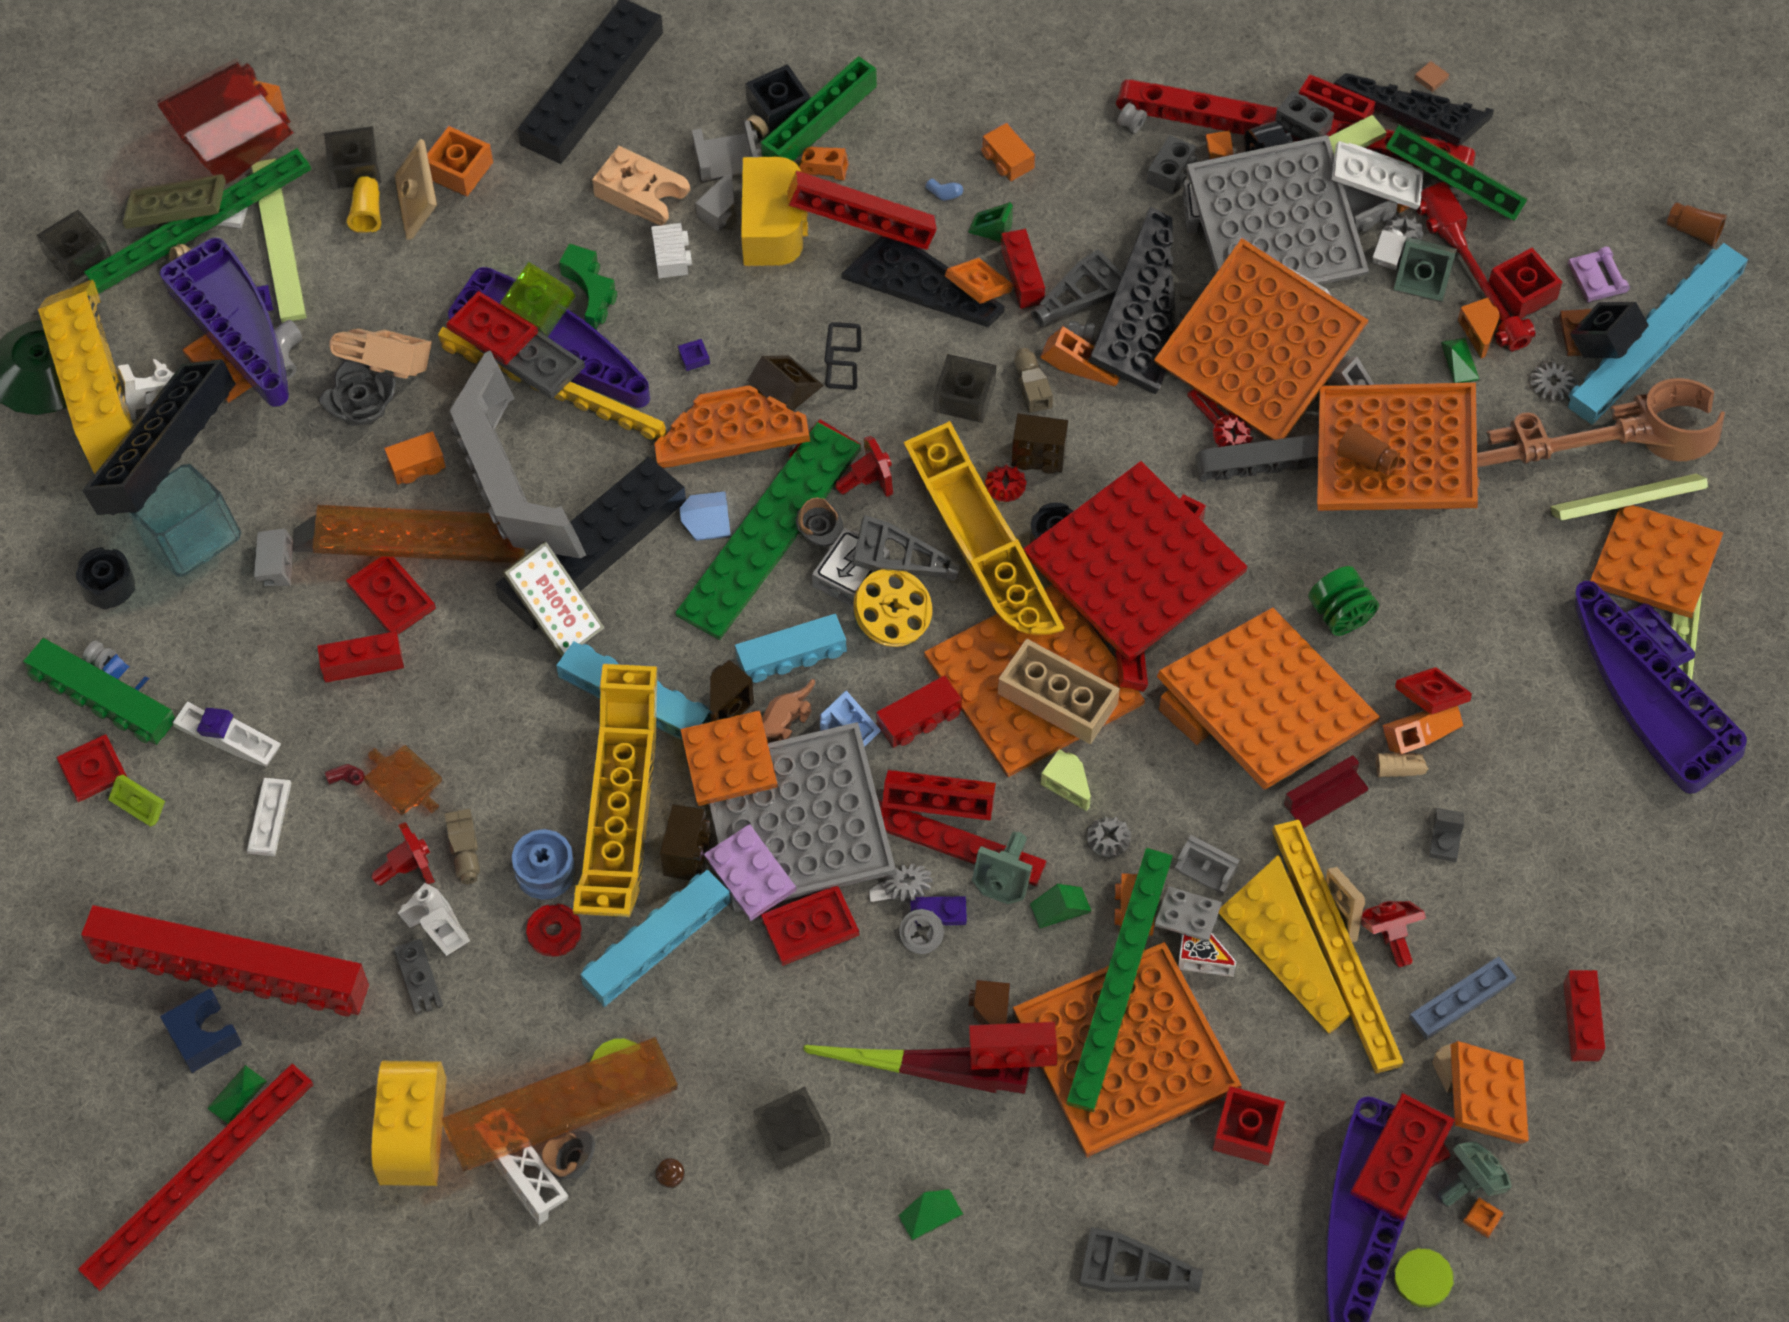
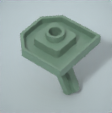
(1002, 874)
(1480, 1171)

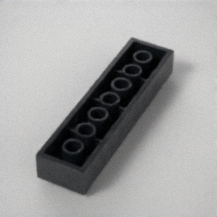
(590, 80)
(159, 438)
(612, 527)

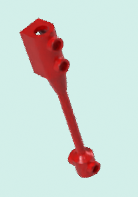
(1450, 222)

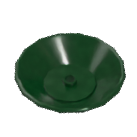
(28, 381)

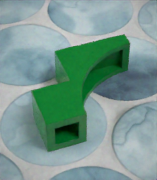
(583, 268)

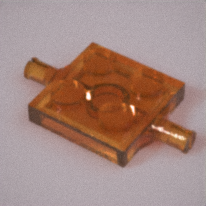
(403, 780)

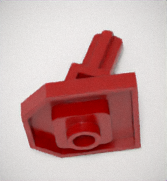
(869, 469)
(405, 858)
(1391, 920)

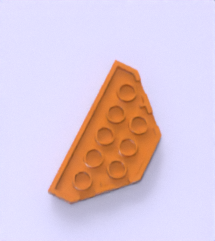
(730, 425)

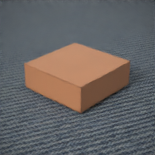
(1431, 76)

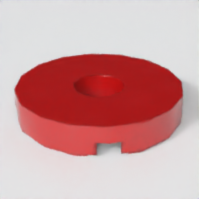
(557, 944)

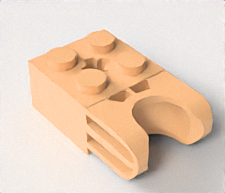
(638, 185)
(383, 351)

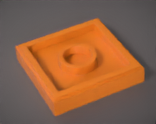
(979, 280)

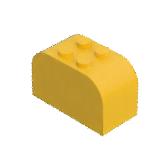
(769, 225)
(408, 1122)

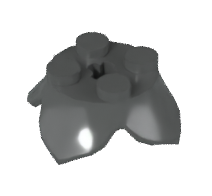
(355, 382)

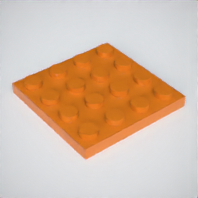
(1656, 559)

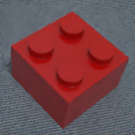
(1525, 283)
(1248, 1125)

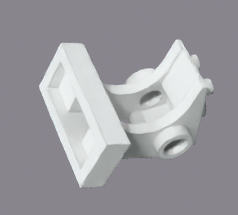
(136, 388)
(434, 911)

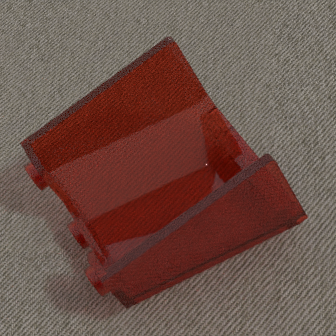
(226, 119)

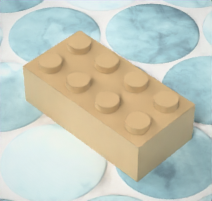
(1058, 691)

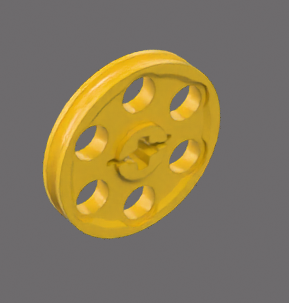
(884, 614)

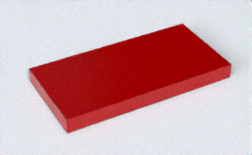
(1402, 1156)

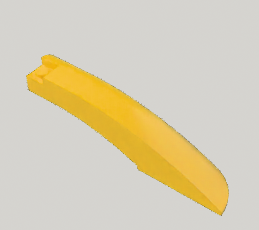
(982, 532)

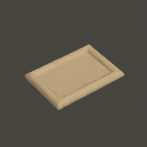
(415, 189)

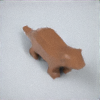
(784, 710)

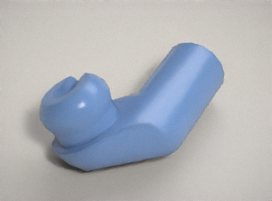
(944, 191)

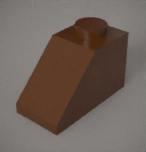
(990, 1002)

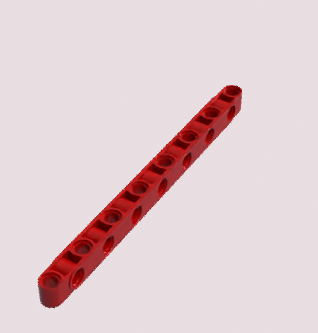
(1237, 115)

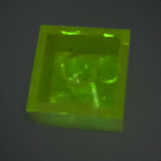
(538, 298)

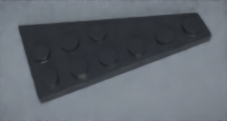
(1420, 109)
(918, 278)

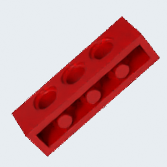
(938, 795)

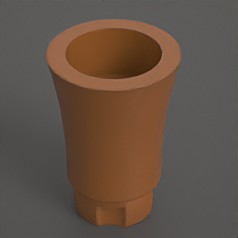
(1697, 222)
(1368, 450)

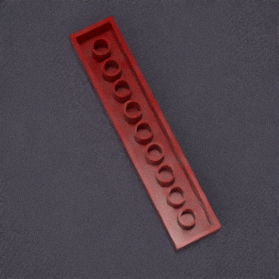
(225, 961)

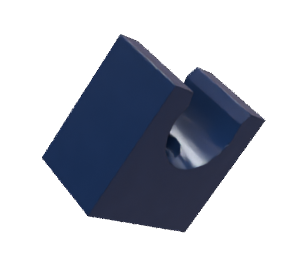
(186, 1031)

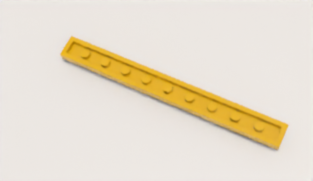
(580, 396)
(1337, 947)

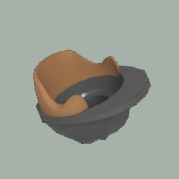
(819, 522)
(569, 1155)

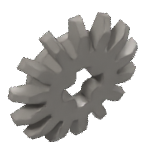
(1546, 387)
(919, 882)

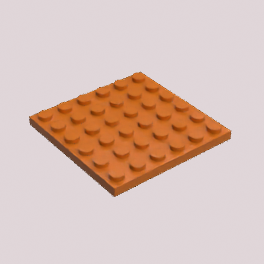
(1261, 341)
(1425, 423)
(980, 656)
(1268, 697)
(1141, 1082)

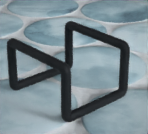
(829, 352)

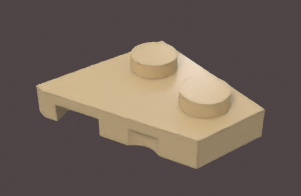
(1347, 899)

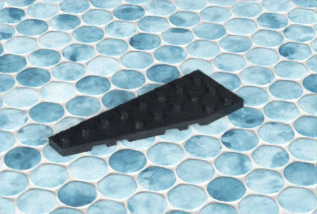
(1141, 308)

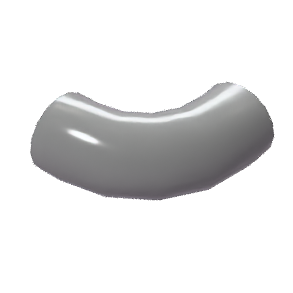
(288, 337)

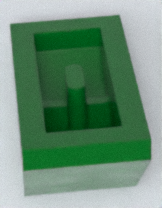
(993, 222)
(1060, 904)

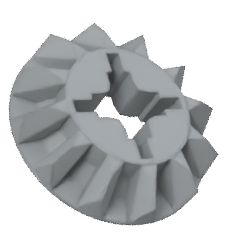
(1413, 229)
(1109, 847)
(919, 944)

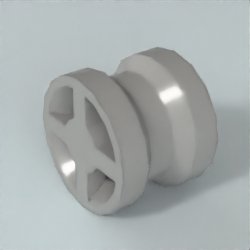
(1132, 118)
(97, 654)

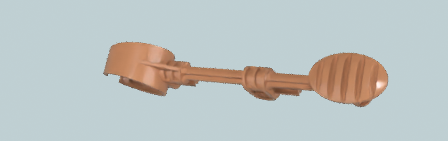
(1659, 437)

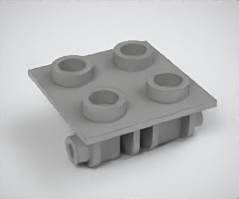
(1188, 914)

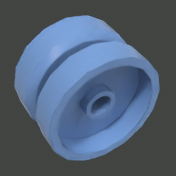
(543, 864)

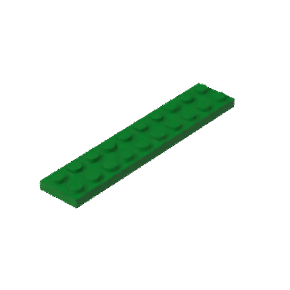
(766, 532)

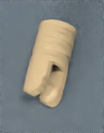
(1400, 765)

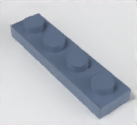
(1462, 998)

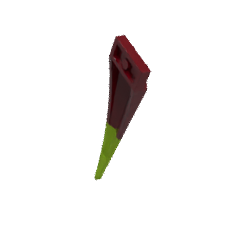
(941, 1065)

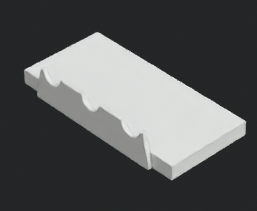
(1377, 174)

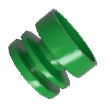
(1343, 600)

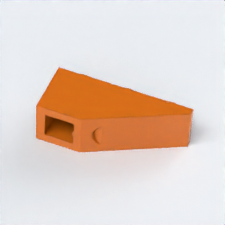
(1421, 729)

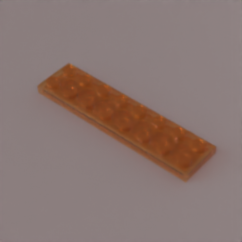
(411, 534)
(559, 1104)

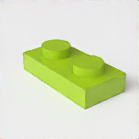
(136, 800)

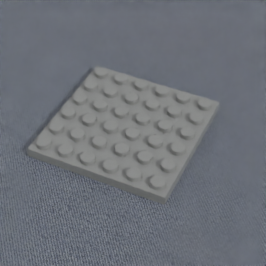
(1283, 206)
(821, 817)

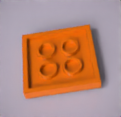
(729, 758)
(1489, 1092)

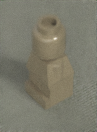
(1032, 381)
(463, 845)

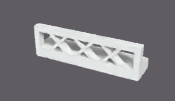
(523, 1186)

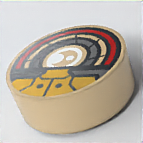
(760, 126)

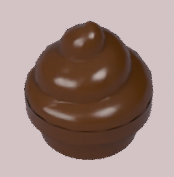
(670, 1172)

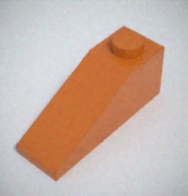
(1071, 355)

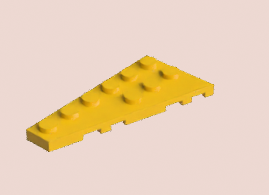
(1278, 931)

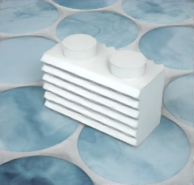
(670, 250)

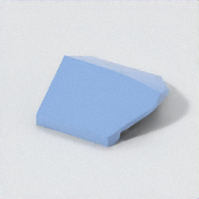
(706, 516)
(848, 711)

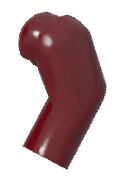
(346, 773)

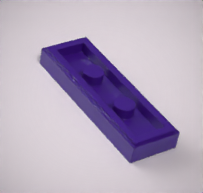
(1662, 634)

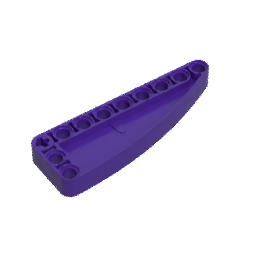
(229, 310)
(576, 337)
(1657, 713)
(1355, 1223)

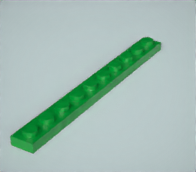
(182, 231)
(1119, 980)

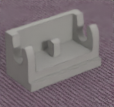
(274, 557)
(1207, 864)

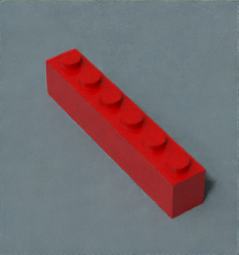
(861, 210)

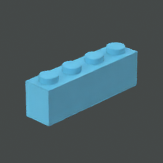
(791, 648)

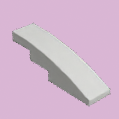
(239, 738)

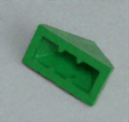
(1459, 360)
(237, 1094)
(929, 1212)

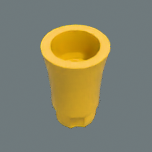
(364, 209)

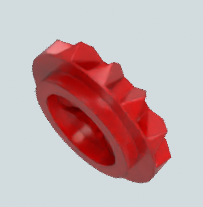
(1224, 425)
(1015, 487)

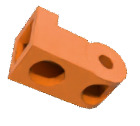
(824, 162)

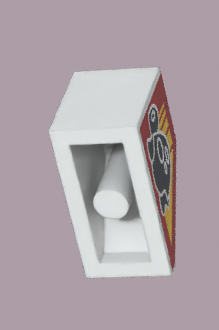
(1205, 956)

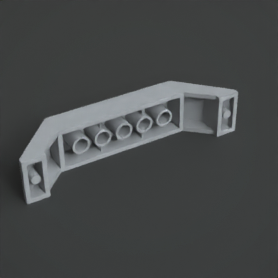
(475, 419)

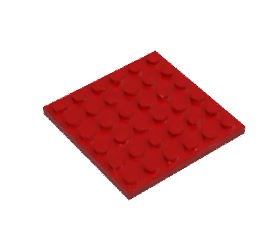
(1135, 561)

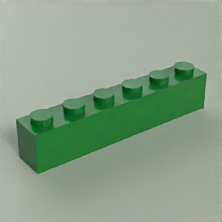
(821, 111)
(1456, 172)
(99, 691)

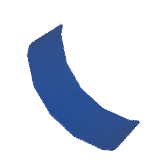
(117, 667)

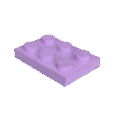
(750, 872)

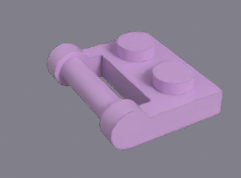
(1591, 277)

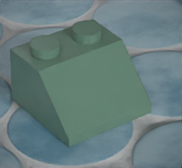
(1425, 269)

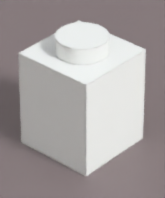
(1389, 249)

